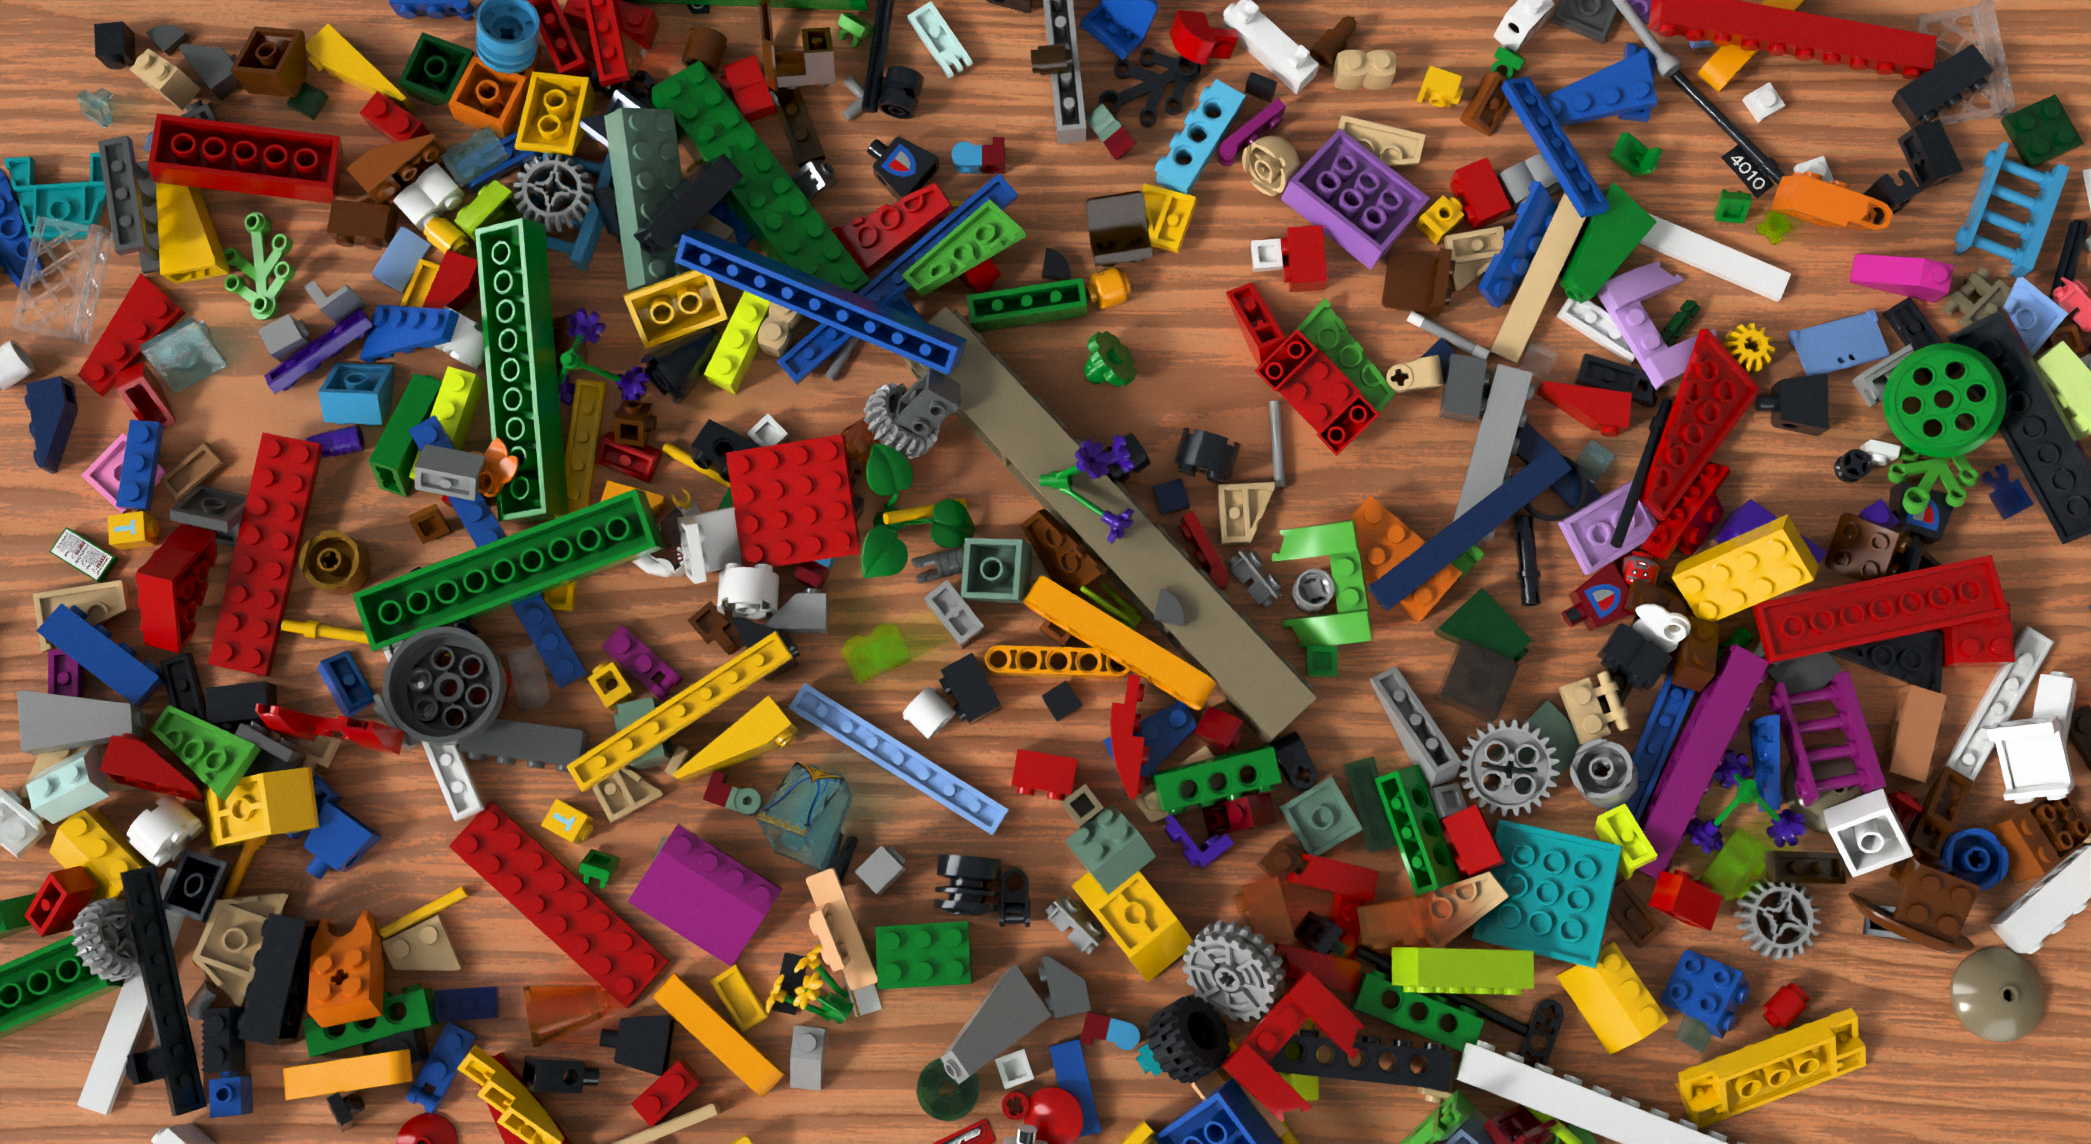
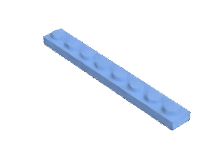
(898, 759)

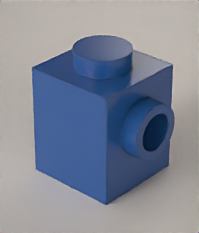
(230, 1094)

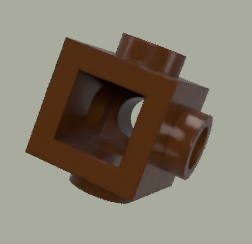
(633, 422)

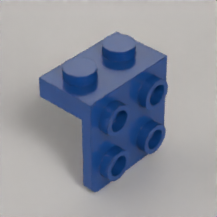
(1121, 24)
(1706, 991)

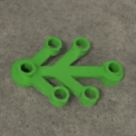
(259, 227)
(1917, 498)

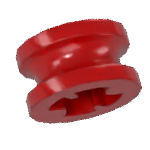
(1024, 1102)

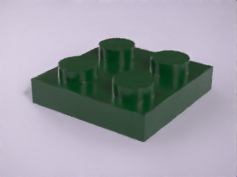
(2041, 131)

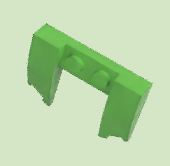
(1353, 618)
(1442, 1120)

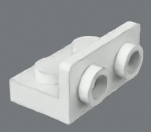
(18, 827)

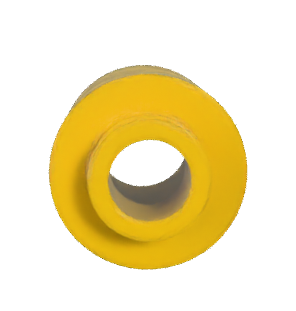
(446, 235)

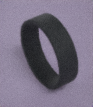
(1583, 489)

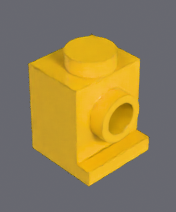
(1440, 88)
(1434, 225)
(600, 679)

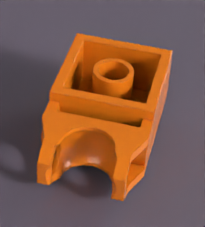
(490, 96)
(1827, 203)
(346, 973)

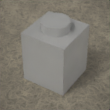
(285, 337)

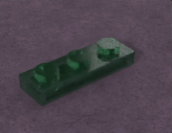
(1369, 805)

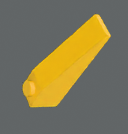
(345, 63)

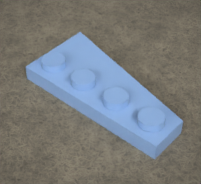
(2032, 315)

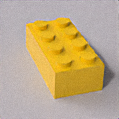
(1745, 570)

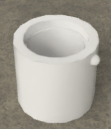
(14, 364)
(928, 712)

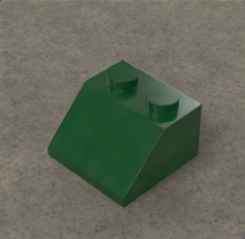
(434, 69)

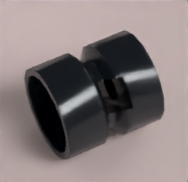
(902, 89)
(1137, 455)

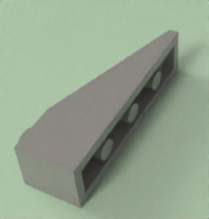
(1416, 729)

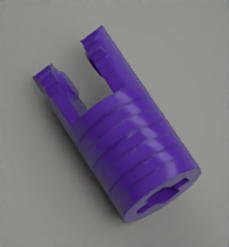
(340, 441)

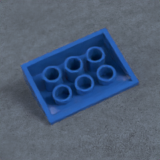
(1219, 1118)

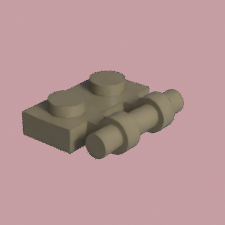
(1991, 299)

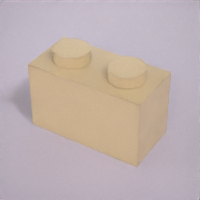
(165, 79)

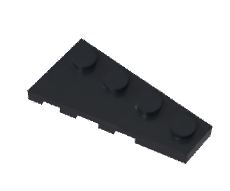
(1908, 658)

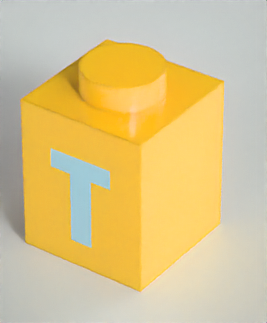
(133, 530)
(568, 822)

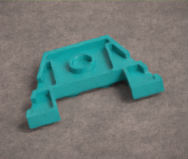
(62, 201)

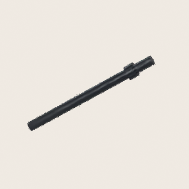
(1767, 165)
(1656, 430)
(1384, 963)

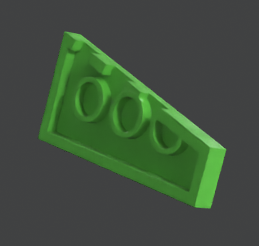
(969, 244)
(1336, 342)
(208, 751)

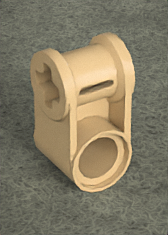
(1421, 374)

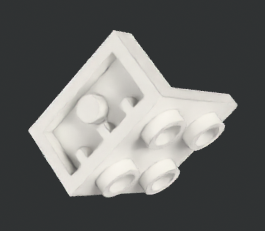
(708, 542)

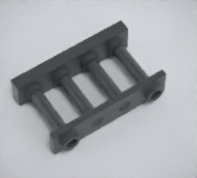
(130, 202)

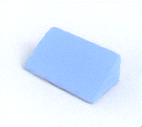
(401, 259)

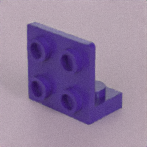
(1212, 847)

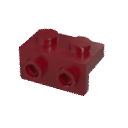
(1518, 1127)

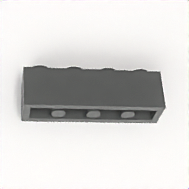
(529, 743)

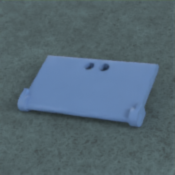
(1851, 336)

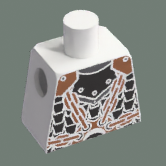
(1528, 16)

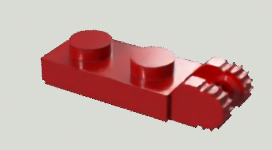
(1205, 553)

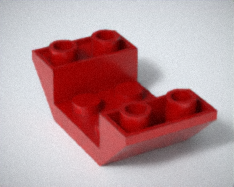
(1318, 391)

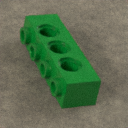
(1264, 774)
(1417, 830)
(1368, 1001)
(419, 1015)

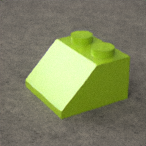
(491, 207)

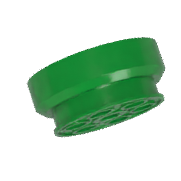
(1951, 441)

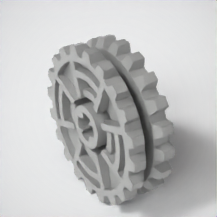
(1234, 970)

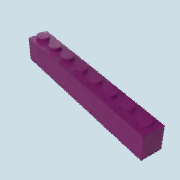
(1699, 753)

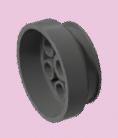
(422, 656)

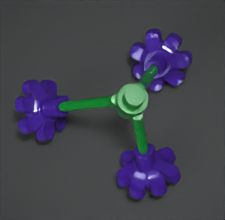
(585, 329)
(1093, 461)
(1732, 771)

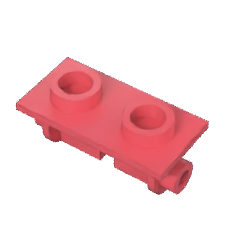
(2074, 296)

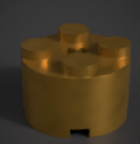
(330, 547)

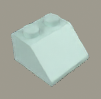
(68, 786)

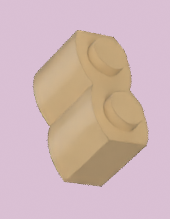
(1358, 69)
(777, 330)

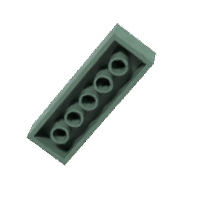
(644, 175)

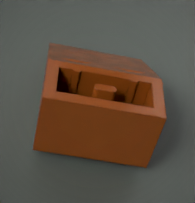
(393, 167)
(2039, 835)

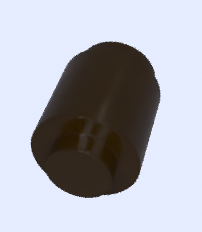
(1051, 59)

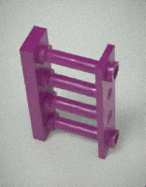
(1849, 719)

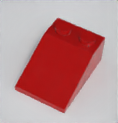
(138, 766)

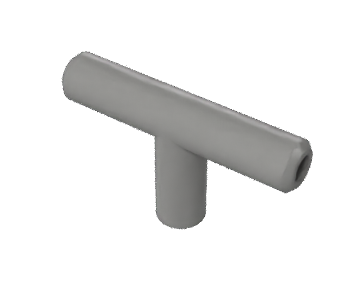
(856, 107)

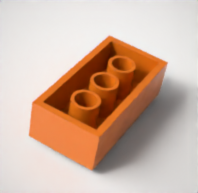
(1385, 544)

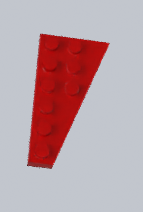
(1705, 410)

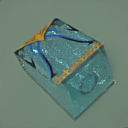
(806, 814)

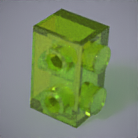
(875, 653)
(1735, 865)

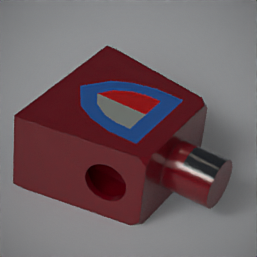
(1599, 600)

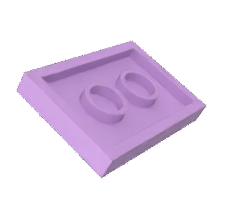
(1593, 527)

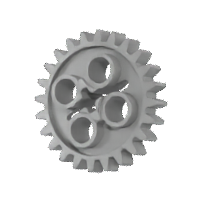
(1512, 739)

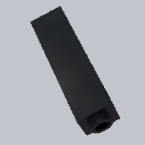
(687, 204)

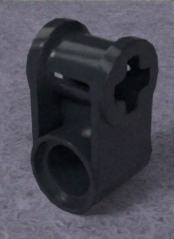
(1293, 756)
(1014, 901)

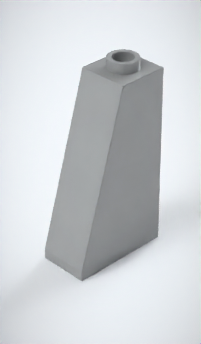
(68, 722)
(997, 1023)

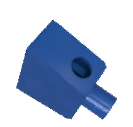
(338, 840)

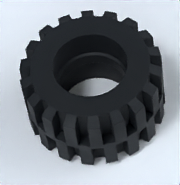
(1188, 1039)

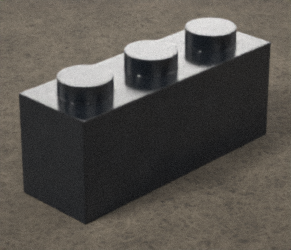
(1943, 86)

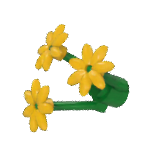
(833, 1006)

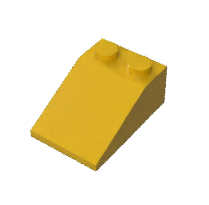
(554, 112)

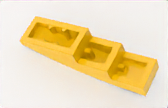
(504, 1092)

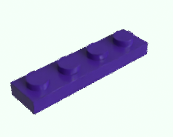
(311, 356)

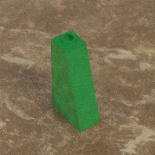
(1605, 244)
(396, 447)

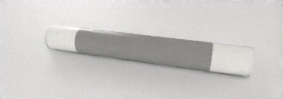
(1447, 335)

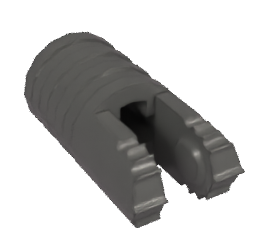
(948, 563)

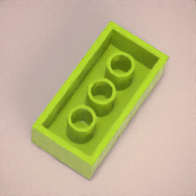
(1462, 970)

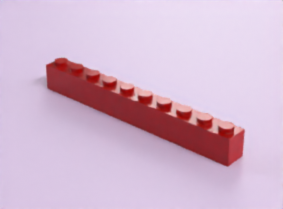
(1796, 34)

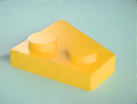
(1167, 216)

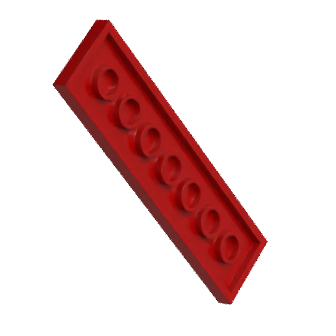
(265, 554)
(1880, 609)
(559, 904)

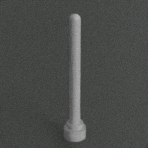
(1666, 63)

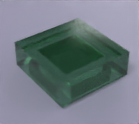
(308, 101)

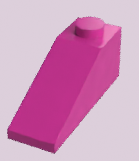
(1903, 276)

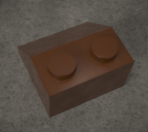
(272, 62)

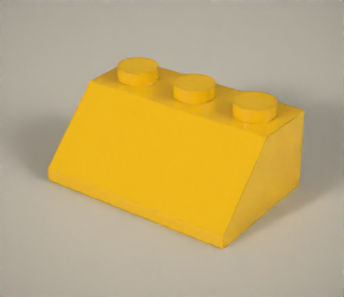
(675, 307)
(98, 847)
(1613, 999)

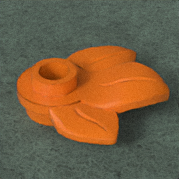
(497, 469)

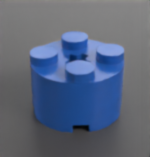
(1988, 856)

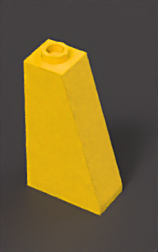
(187, 236)

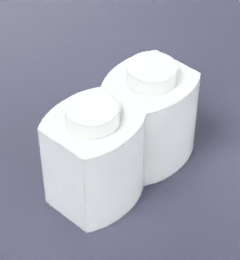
(429, 196)

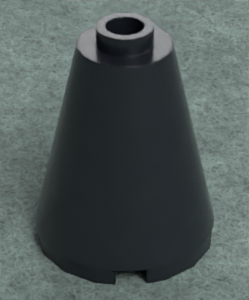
(682, 362)

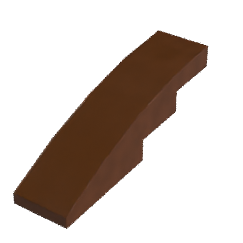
(1938, 817)

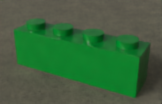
(1027, 305)

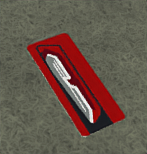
(974, 1134)

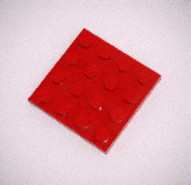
(794, 502)

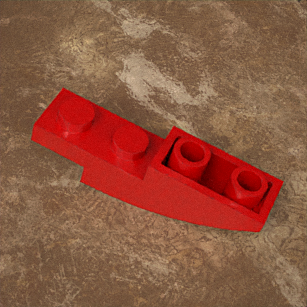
(1129, 749)

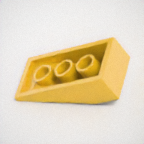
(752, 735)

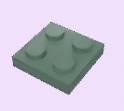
(1320, 817)

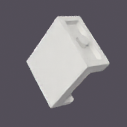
(2033, 758)

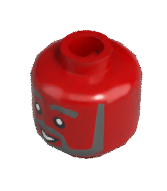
(1641, 567)

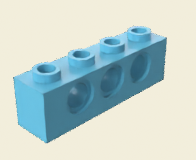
(1217, 98)

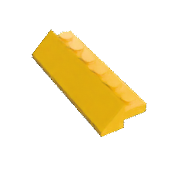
(1772, 1069)

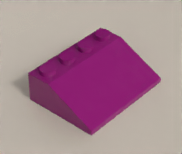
(705, 895)

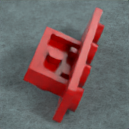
(1691, 517)

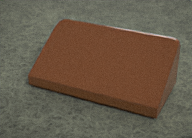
(1486, 104)

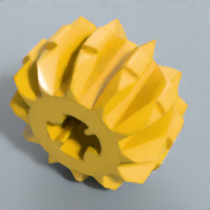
(1748, 337)

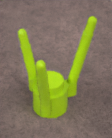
(1125, 615)

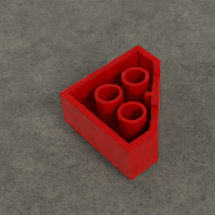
(174, 586)

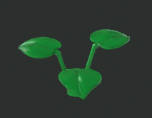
(882, 550)

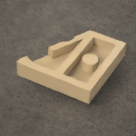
(1241, 510)

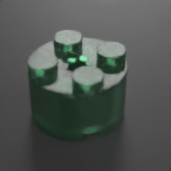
(940, 1104)

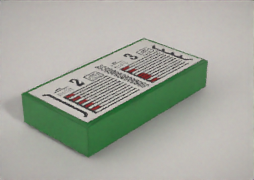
(84, 555)

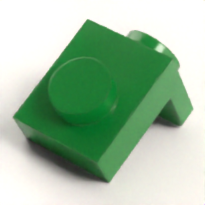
(1634, 156)

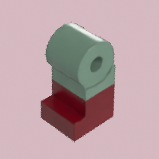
(1110, 131)
(740, 800)

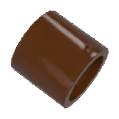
(705, 45)

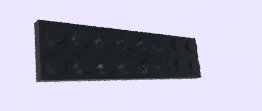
(2035, 426)

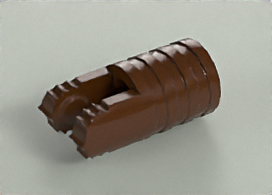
(1333, 42)

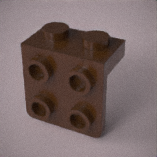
(1418, 282)
(1867, 548)

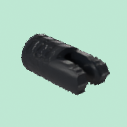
(842, 862)

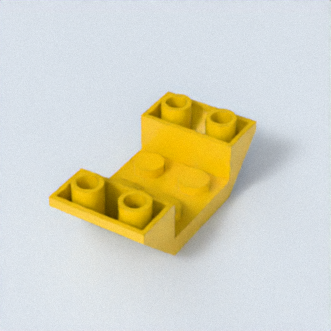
(262, 807)
(1137, 922)

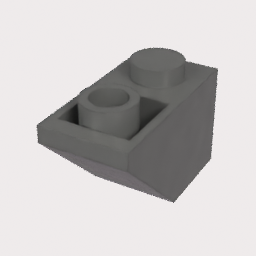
(1066, 989)

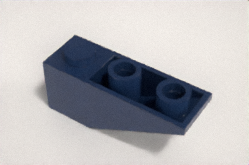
(52, 416)

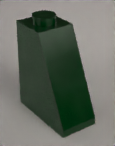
(1487, 626)

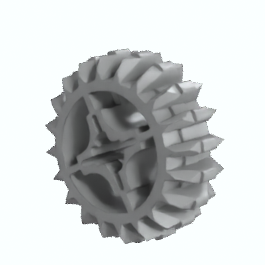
(556, 168)
(880, 416)
(1802, 926)
(106, 940)

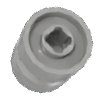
(1312, 591)

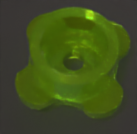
(1777, 220)

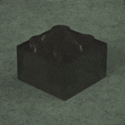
(1476, 681)

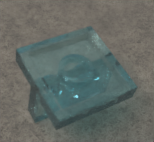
(184, 354)

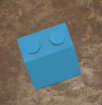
(357, 393)

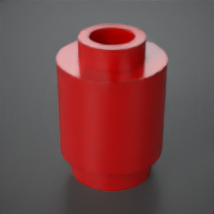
(1785, 1006)

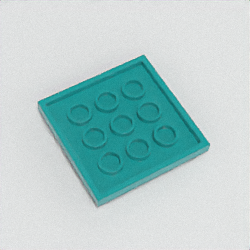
(1556, 892)

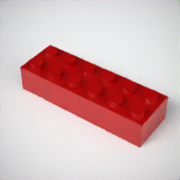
(245, 158)

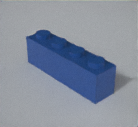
(100, 655)

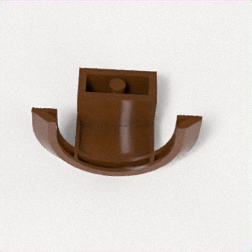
(797, 68)
(1930, 907)

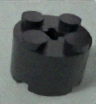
(1207, 455)

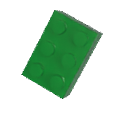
(923, 955)

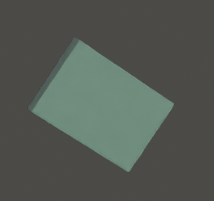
(1560, 733)

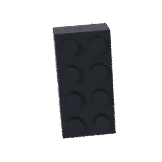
(279, 982)

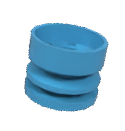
(507, 35)

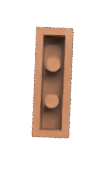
(1913, 735)

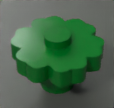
(1109, 361)

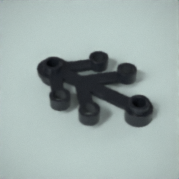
(1152, 83)

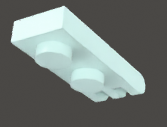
(939, 39)

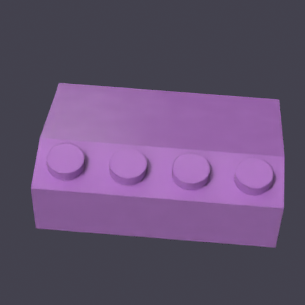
(1354, 198)

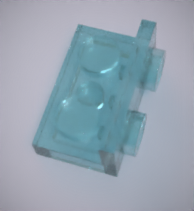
(474, 156)

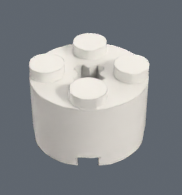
(466, 342)
(748, 591)
(164, 831)

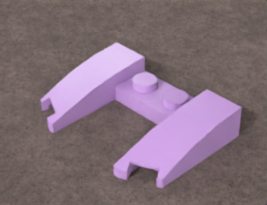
(1622, 301)

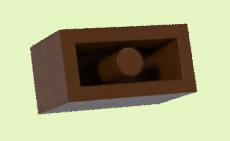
(362, 224)
(1696, 655)

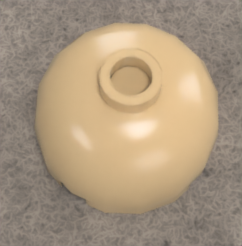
(1271, 163)

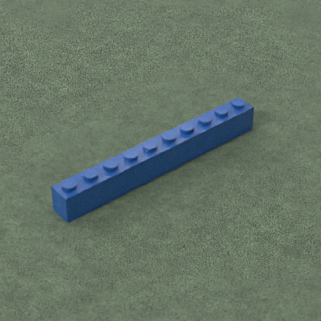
(820, 300)

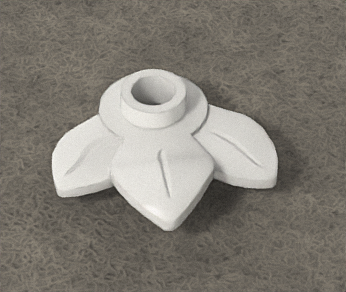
(1657, 626)

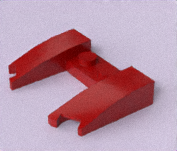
(306, 727)
(1351, 889)
(1250, 1059)

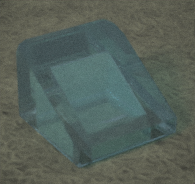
(1594, 460)
(1693, 1033)

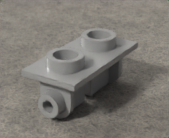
(1264, 584)
(1067, 912)

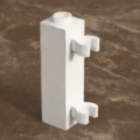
(1270, 45)

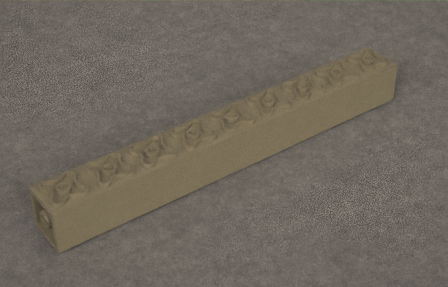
(1034, 442)

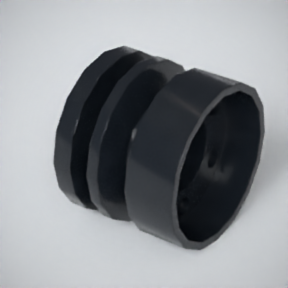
(967, 884)

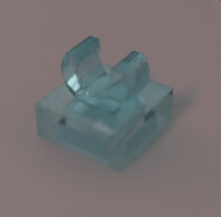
(97, 106)

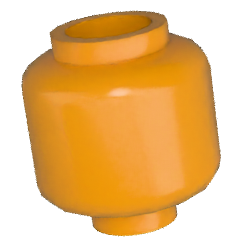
(1108, 288)

